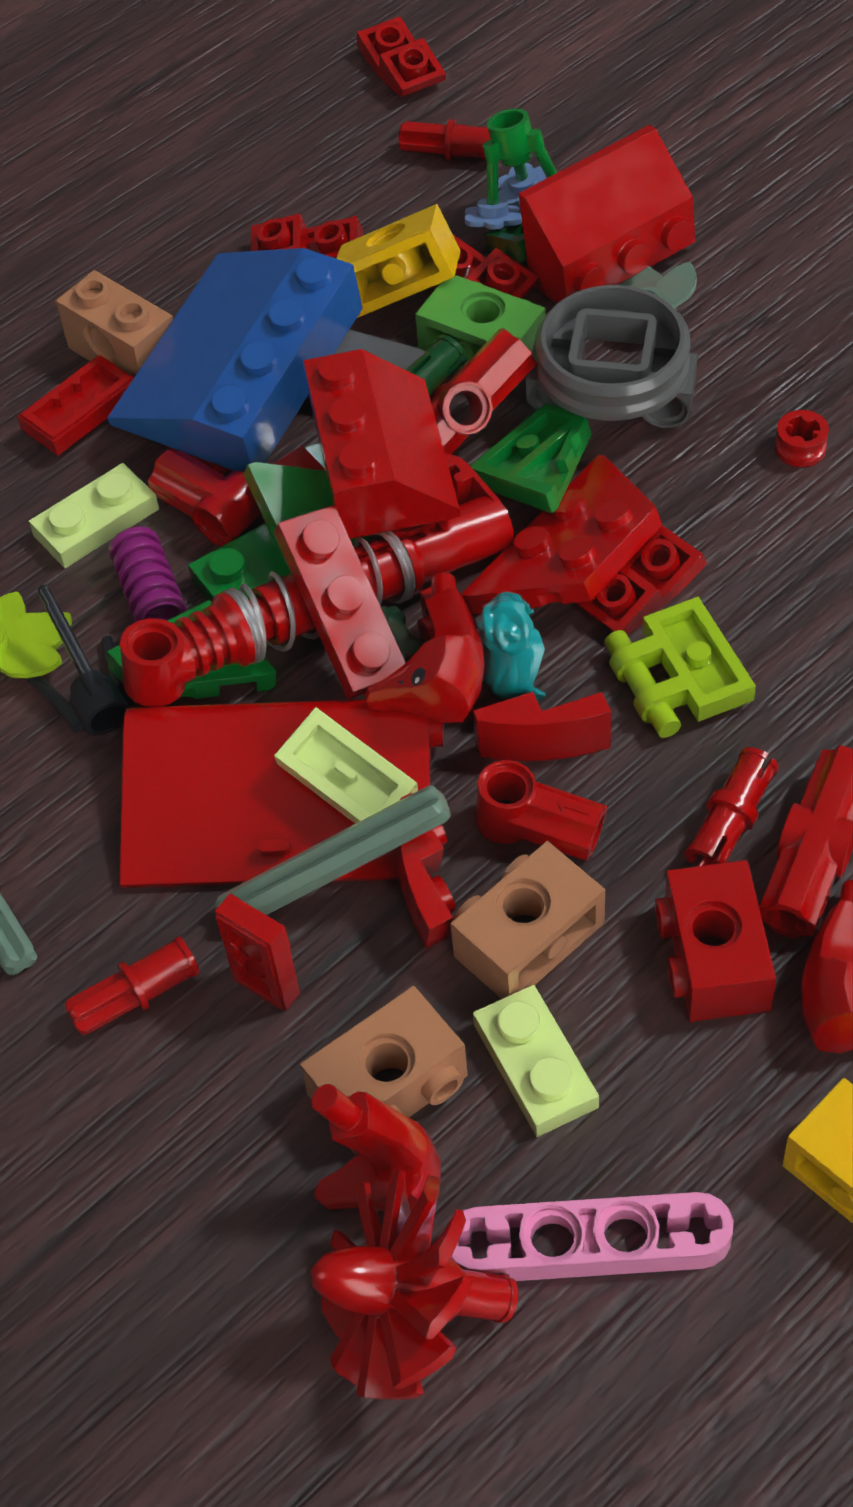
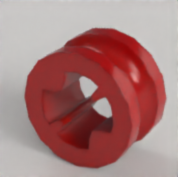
(801, 438)

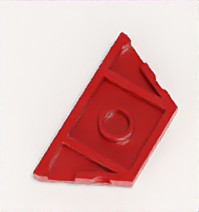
(576, 547)

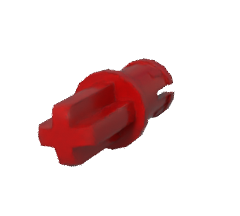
(448, 139)
(132, 986)

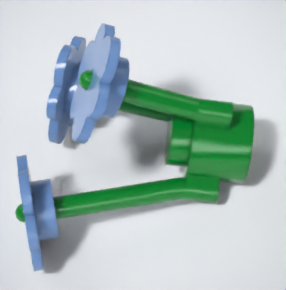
(512, 143)

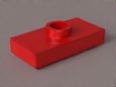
(75, 405)
(258, 952)

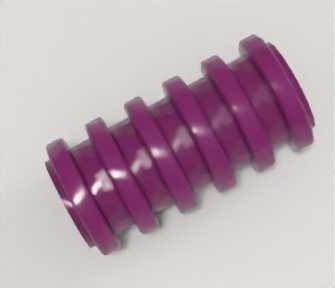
(145, 575)

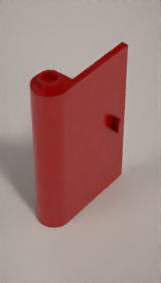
(218, 808)

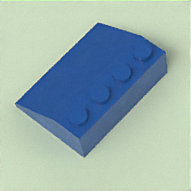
(235, 353)

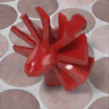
(401, 1292)

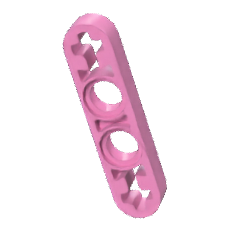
(587, 1223)

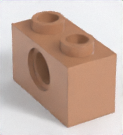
(111, 322)
(515, 954)
(399, 1036)

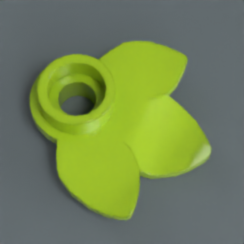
(27, 639)

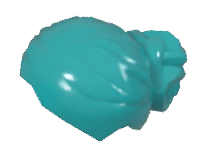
(510, 647)

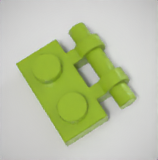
(696, 657)

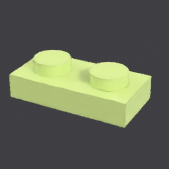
(94, 515)
(342, 768)
(536, 1060)

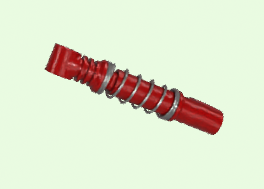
(165, 655)

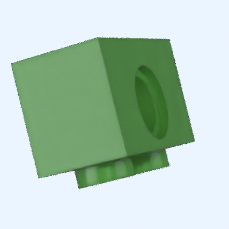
(474, 314)

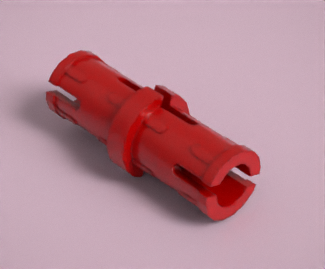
(732, 808)

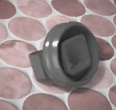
(610, 391)

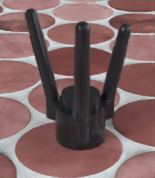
(95, 699)

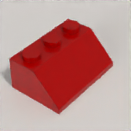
(606, 216)
(379, 444)

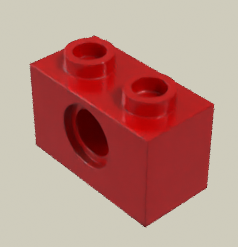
(721, 905)

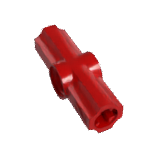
(485, 384)
(812, 848)

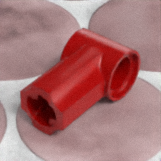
(217, 503)
(537, 811)

